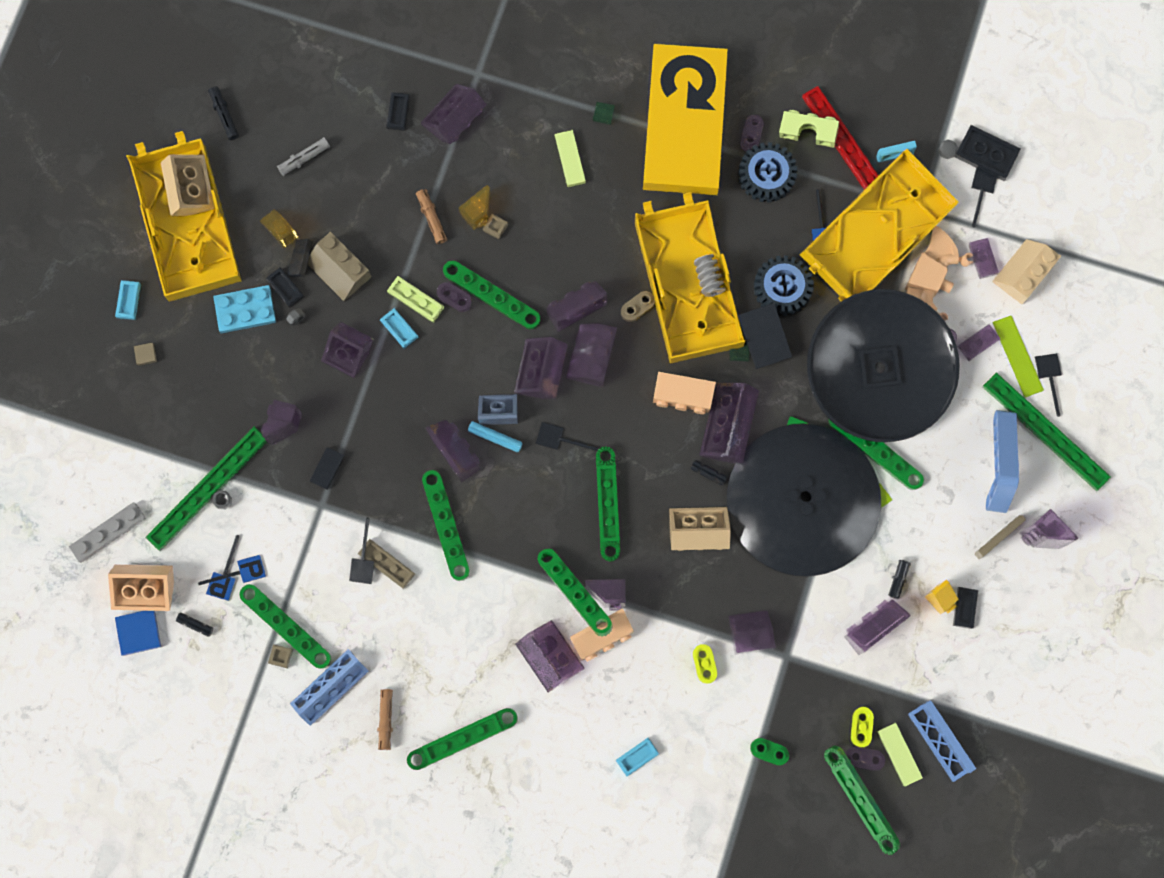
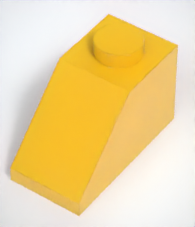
(942, 597)

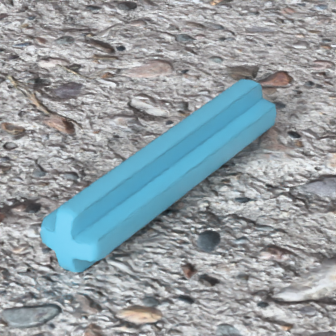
(495, 436)

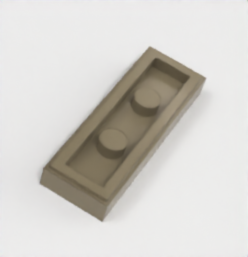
(1000, 536)
(388, 564)

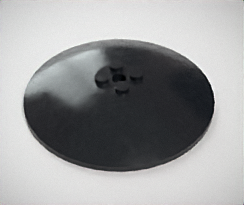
(916, 357)
(797, 534)

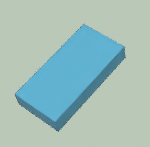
(893, 152)
(128, 300)
(399, 328)
(637, 757)

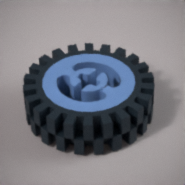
(770, 157)
(795, 279)

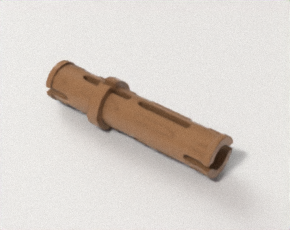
(428, 210)
(385, 719)

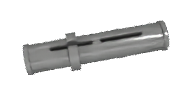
(305, 155)

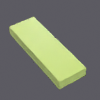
(570, 158)
(415, 299)
(899, 754)

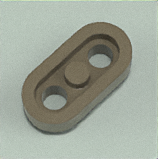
(638, 306)

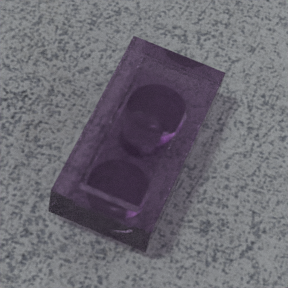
(983, 258)
(979, 342)

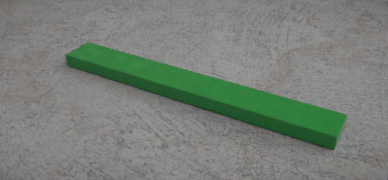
(1046, 432)
(206, 488)

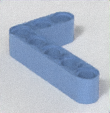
(1005, 462)

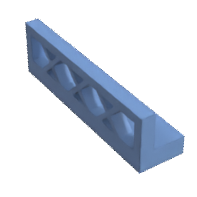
(331, 689)
(948, 737)

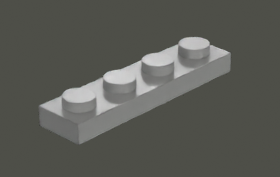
(107, 532)

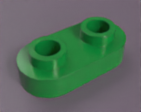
(769, 751)

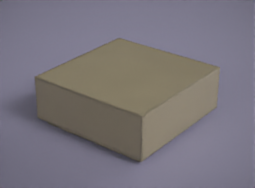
(495, 226)
(145, 354)
(280, 656)

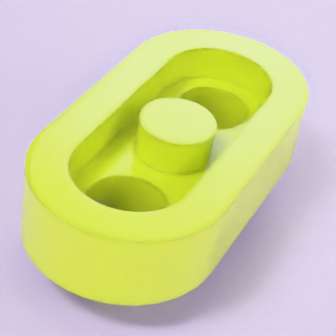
(704, 664)
(862, 727)

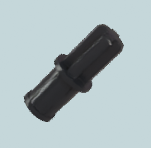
(899, 579)

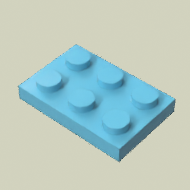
(244, 309)

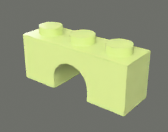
(794, 123)

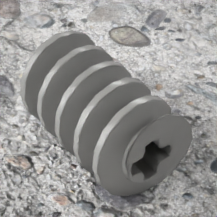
(708, 276)

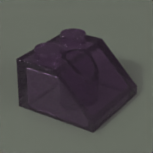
(346, 349)
(608, 592)
(751, 632)

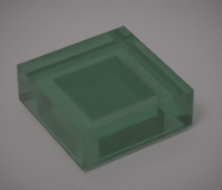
(603, 113)
(739, 354)

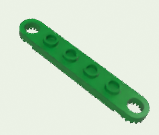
(491, 295)
(886, 459)
(607, 504)
(445, 525)
(575, 592)
(285, 626)
(462, 739)
(862, 800)

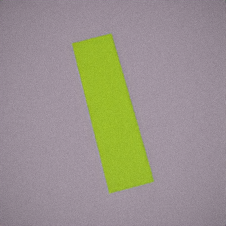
(1018, 356)

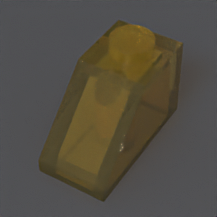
(476, 209)
(279, 228)

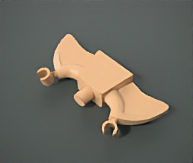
(932, 268)

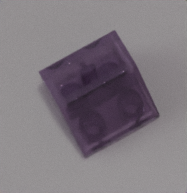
(281, 422)

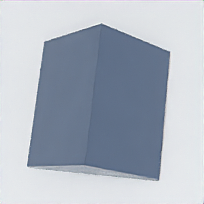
(498, 409)

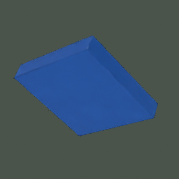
(137, 632)

